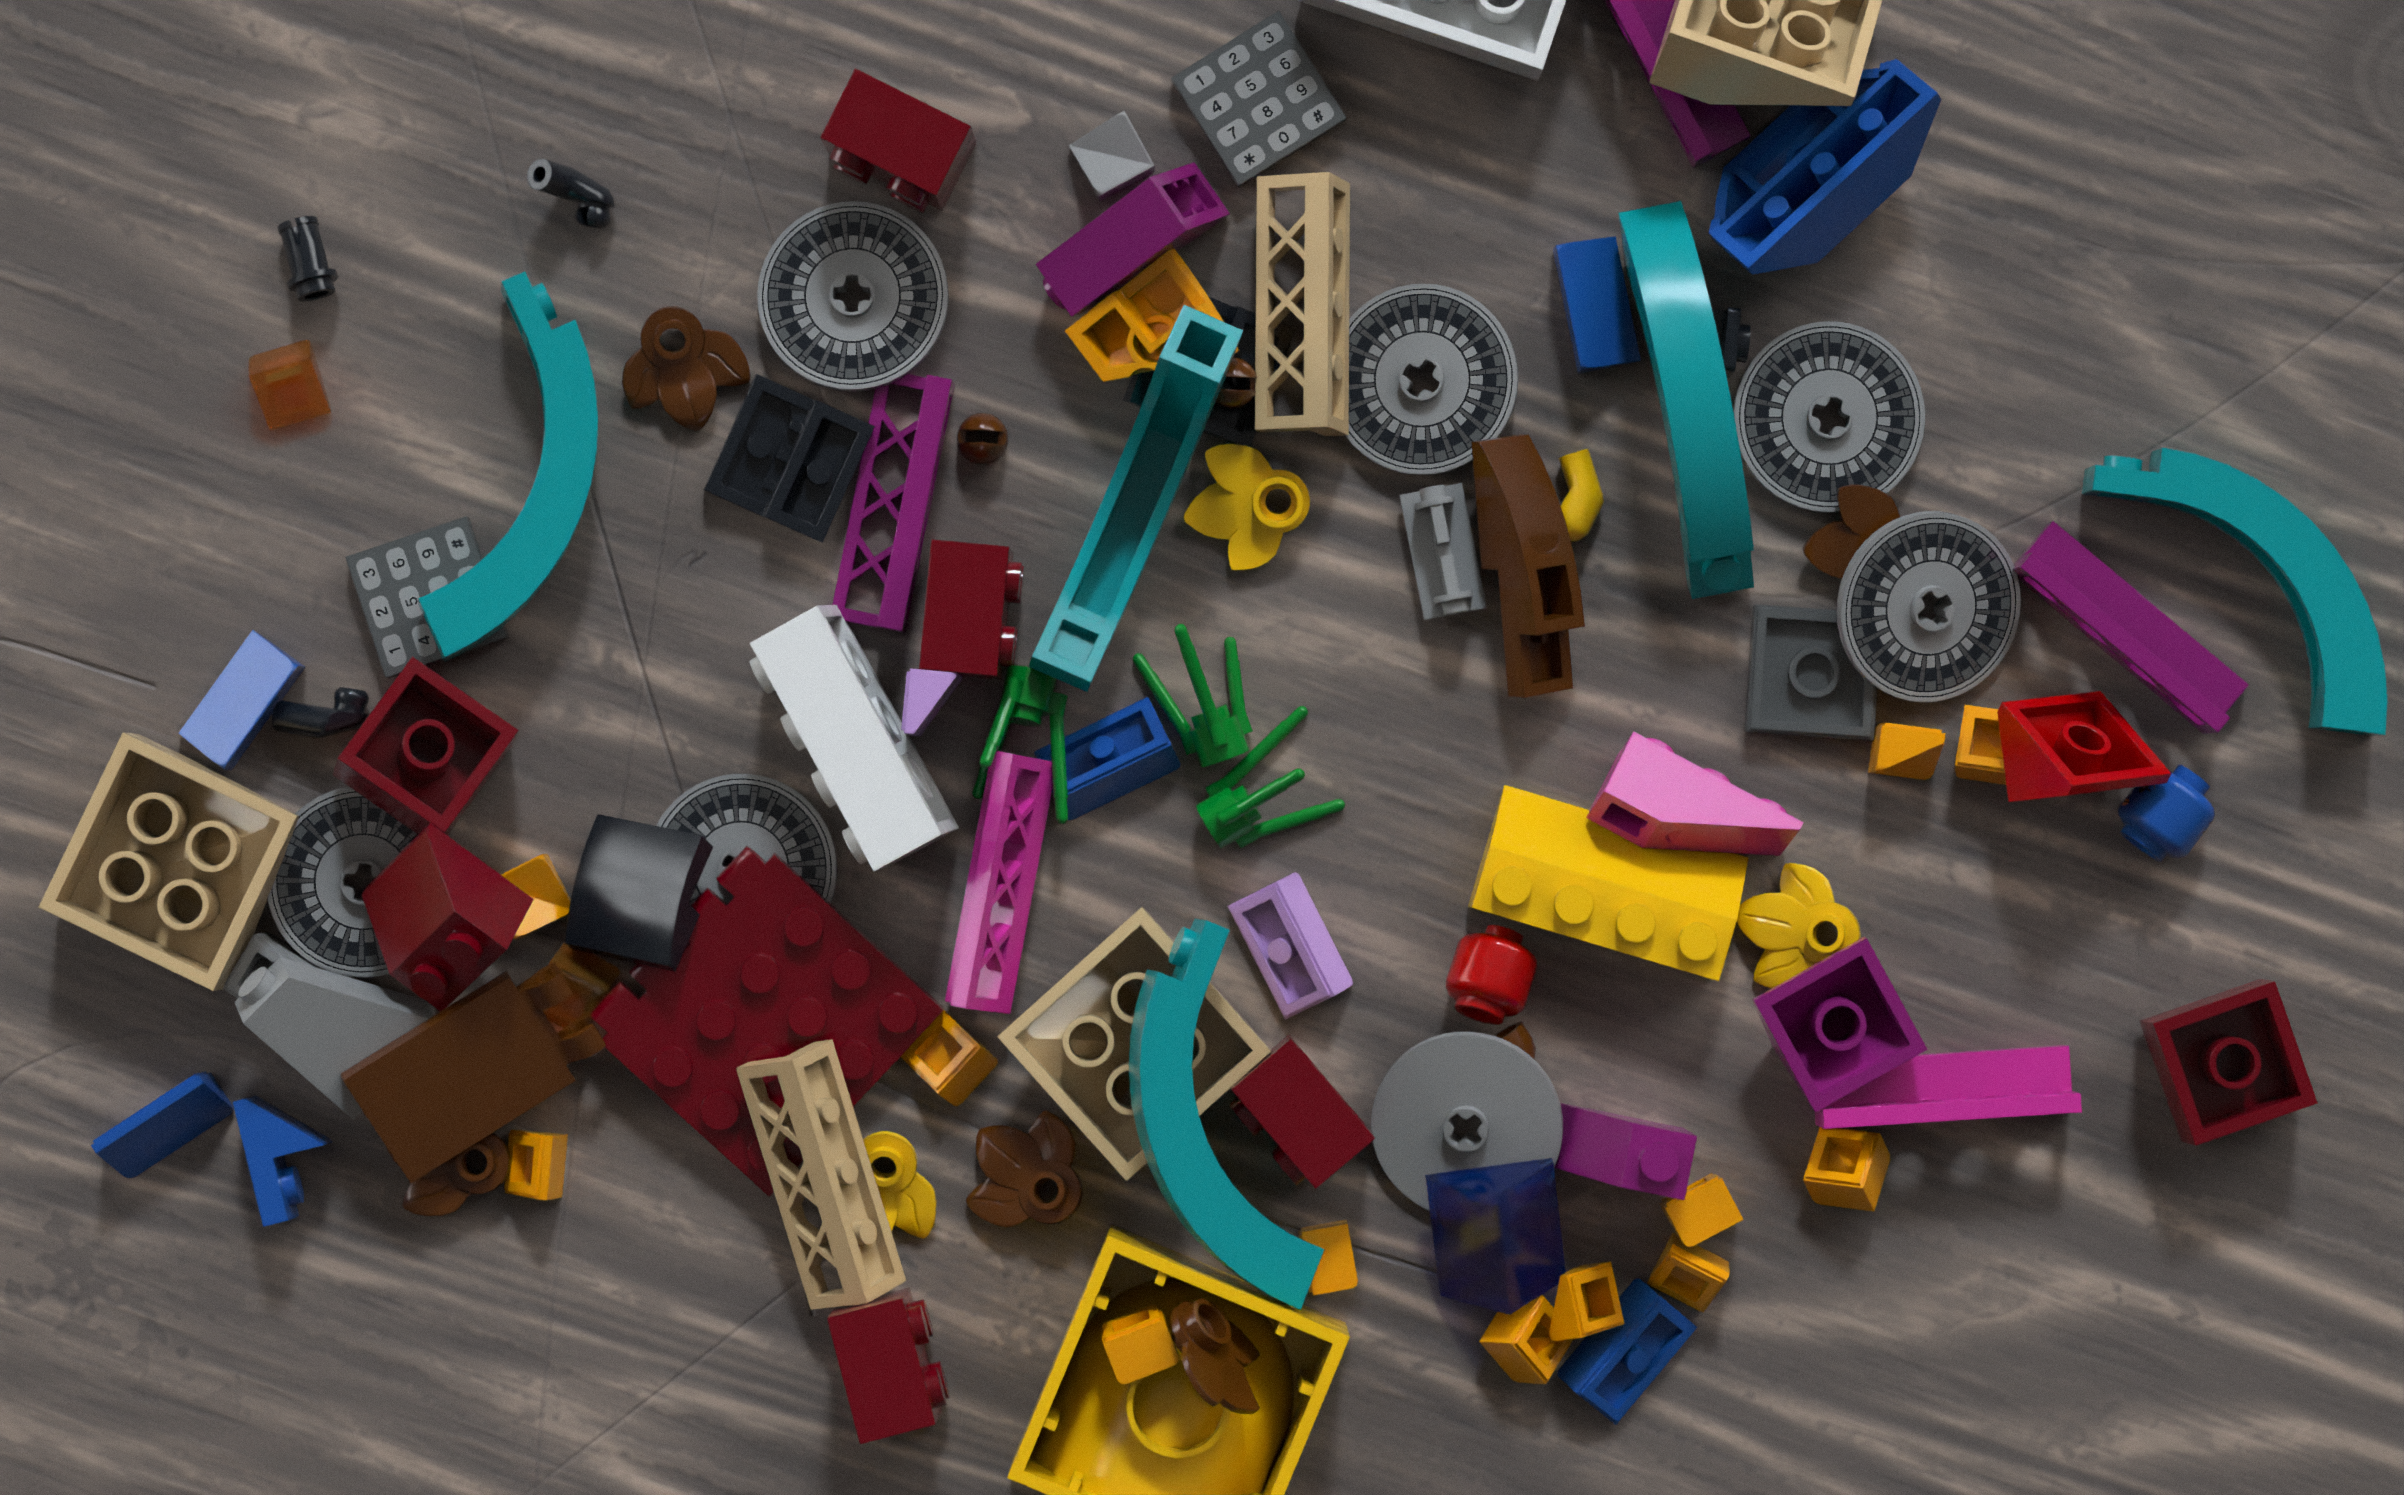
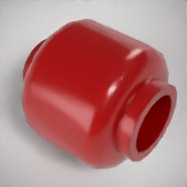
(1491, 975)

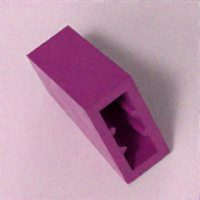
(1130, 236)
(1626, 1151)

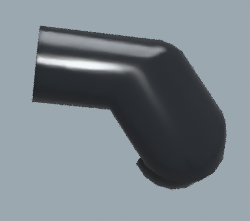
(567, 183)
(322, 721)

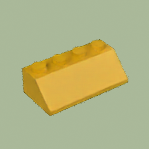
(1589, 884)

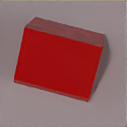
(2072, 748)

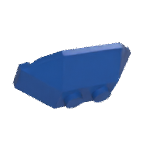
(1822, 171)

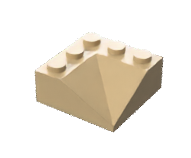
(1766, 51)
(171, 861)
(1081, 1031)

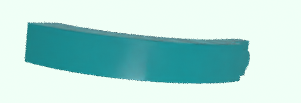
(1692, 398)
(1137, 497)
(527, 555)
(2318, 584)
(1175, 1138)

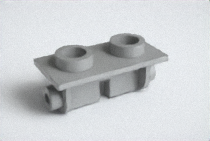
(1442, 551)

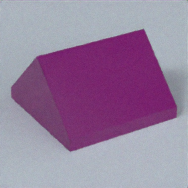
(1838, 1024)

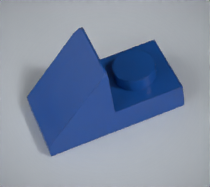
(266, 1138)

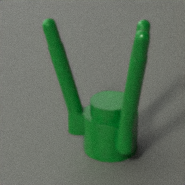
(1024, 701)
(1215, 731)
(1231, 812)

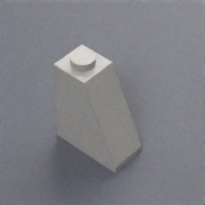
(325, 1021)

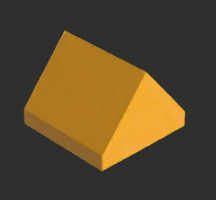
(536, 1164)
(1689, 1273)

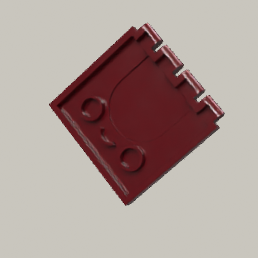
(754, 987)

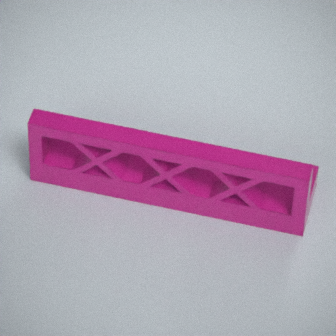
(1000, 883)
(1961, 1088)

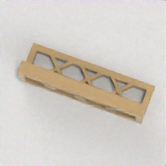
(1325, 304)
(833, 1176)

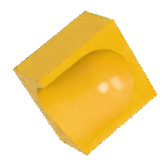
(1158, 1431)

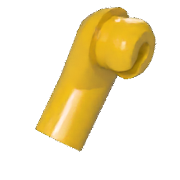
(1584, 495)

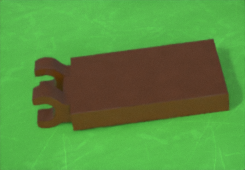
(470, 1069)

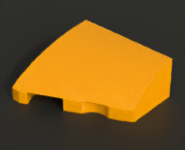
(1133, 323)

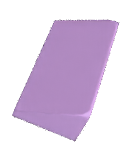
(924, 697)
(1291, 945)

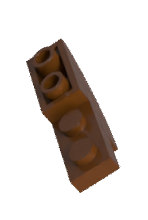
(1536, 566)

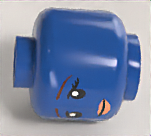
(2167, 816)

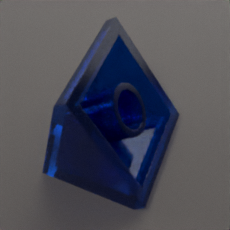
(1496, 1233)

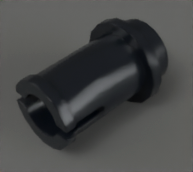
(307, 259)

